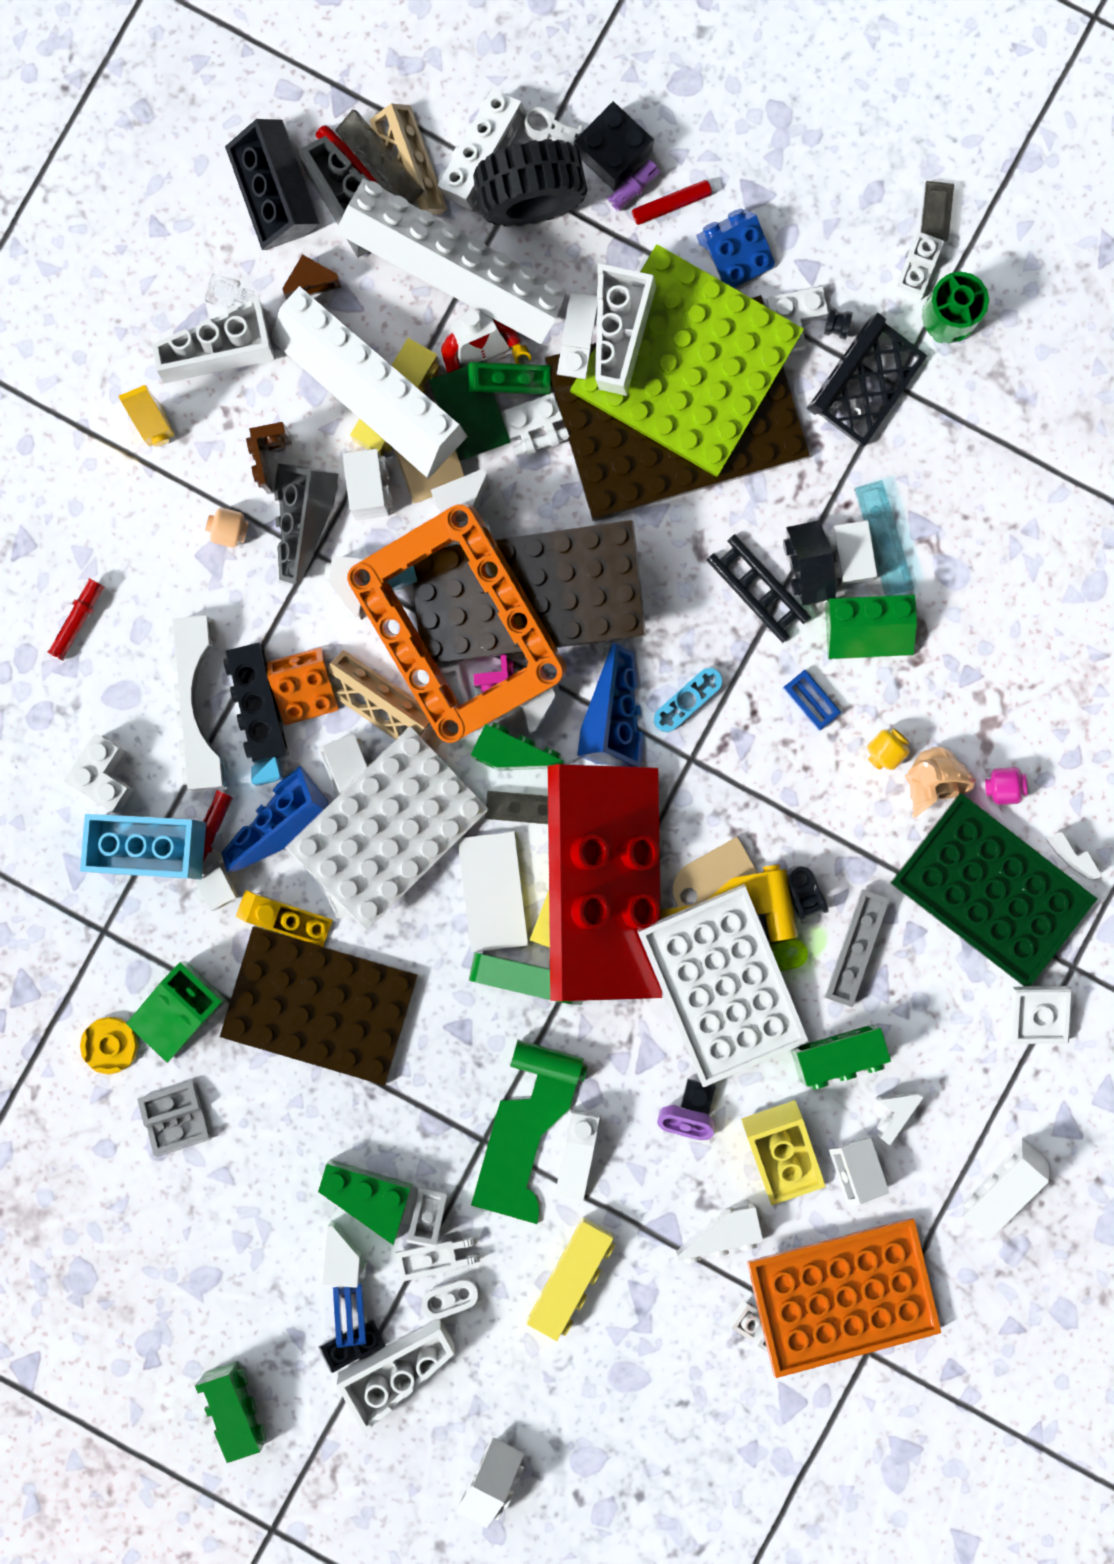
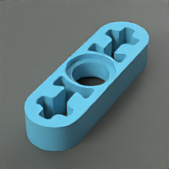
(698, 680)

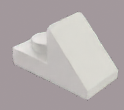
(902, 1107)
(427, 1218)

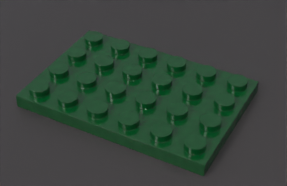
(993, 890)

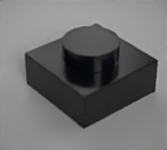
(697, 1097)

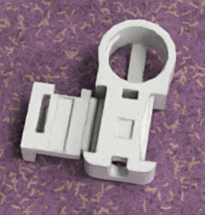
(555, 129)

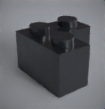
(811, 561)

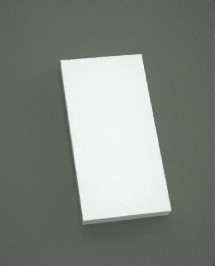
(492, 892)

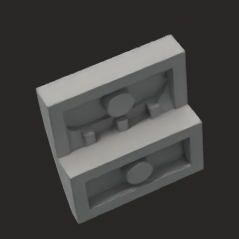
(174, 1119)

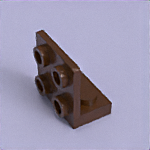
(264, 437)

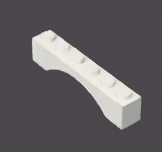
(192, 645)

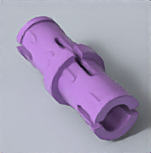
(633, 185)

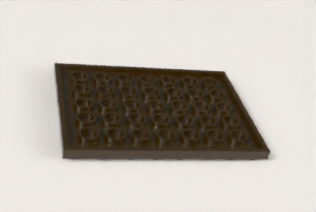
(629, 470)

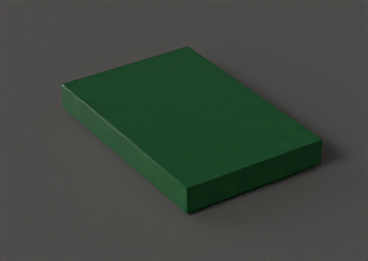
(473, 411)

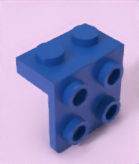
(737, 247)

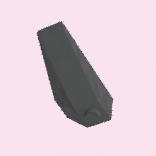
(305, 505)

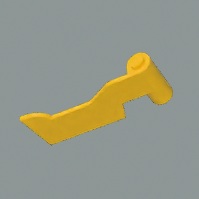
(769, 896)

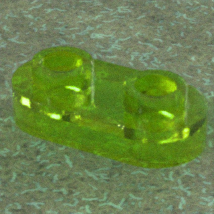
(783, 960)

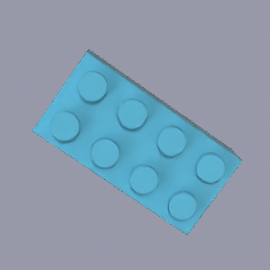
(143, 846)

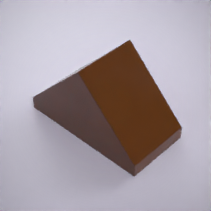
(311, 278)

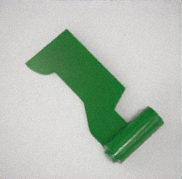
(519, 1129)

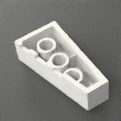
(621, 321)
(216, 344)
(393, 1372)

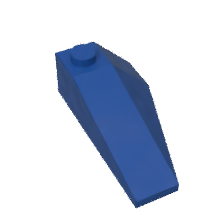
(610, 724)
(277, 823)

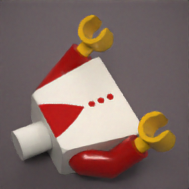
(477, 339)

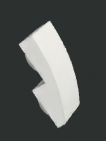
(919, 265)
(1082, 862)
(747, 1323)

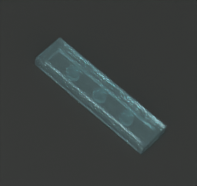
(884, 538)

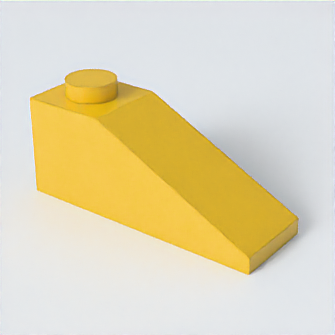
(147, 416)

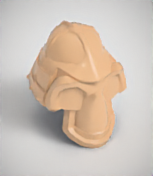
(937, 777)

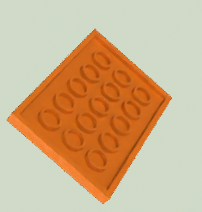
(843, 1297)

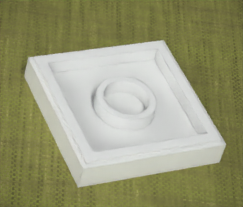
(1040, 1014)

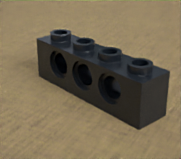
(275, 743)

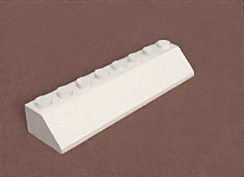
(366, 383)

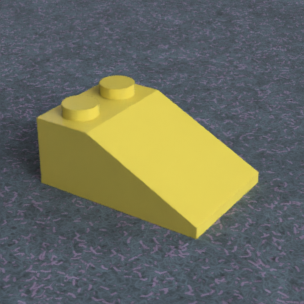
(783, 1152)

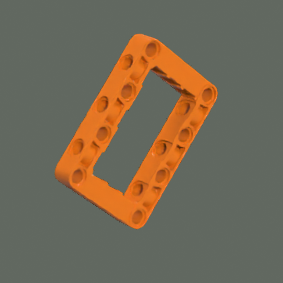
(410, 651)

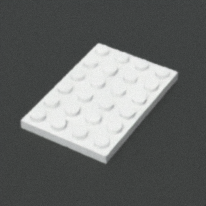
(387, 828)
(723, 985)

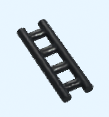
(776, 590)

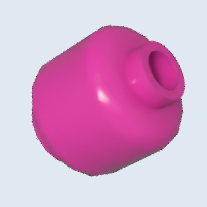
(1007, 785)

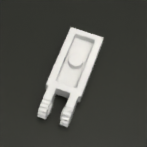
(428, 1261)

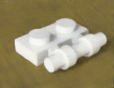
(531, 417)

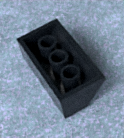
(271, 183)

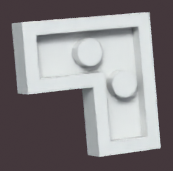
(800, 307)

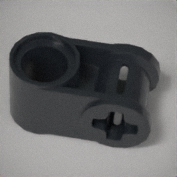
(806, 894)

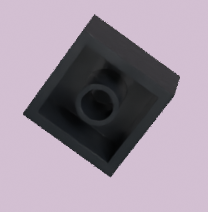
(614, 145)

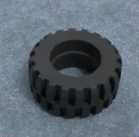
(530, 182)

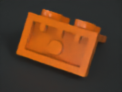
(301, 686)

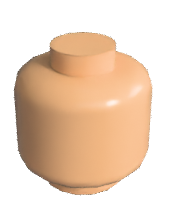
(227, 527)

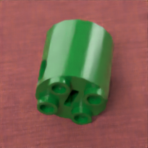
(955, 307)

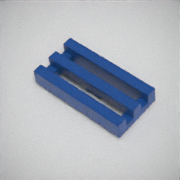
(803, 707)
(347, 1291)

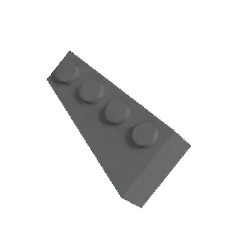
(333, 179)

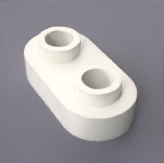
(450, 1298)

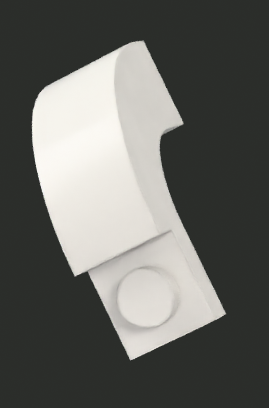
(577, 335)

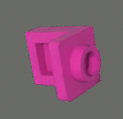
(489, 679)

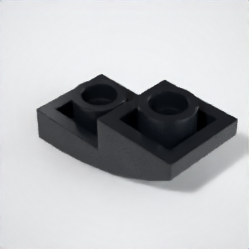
(340, 1357)

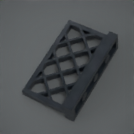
(847, 366)

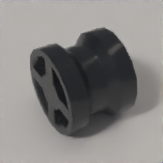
(838, 323)

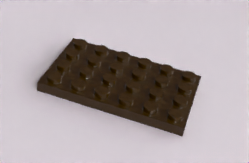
(318, 1005)

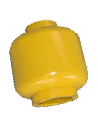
(888, 749)

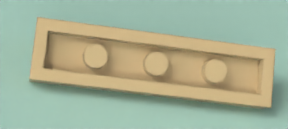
(412, 152)
(378, 695)

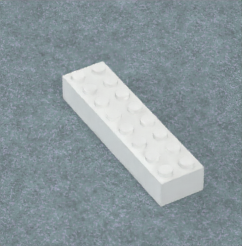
(451, 260)

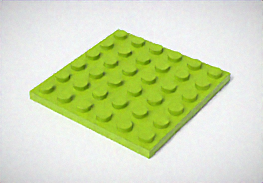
(699, 363)

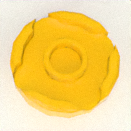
(109, 1045)

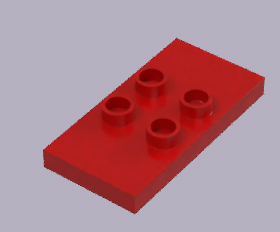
(602, 880)

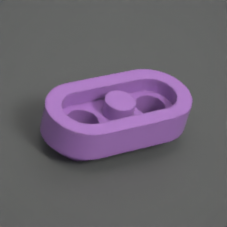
(686, 1122)

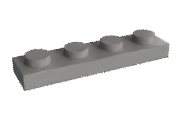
(856, 947)

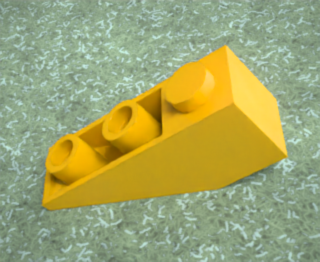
(283, 918)

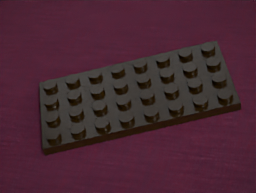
(576, 579)

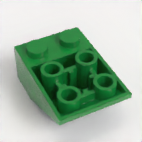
(508, 753)
(176, 1010)

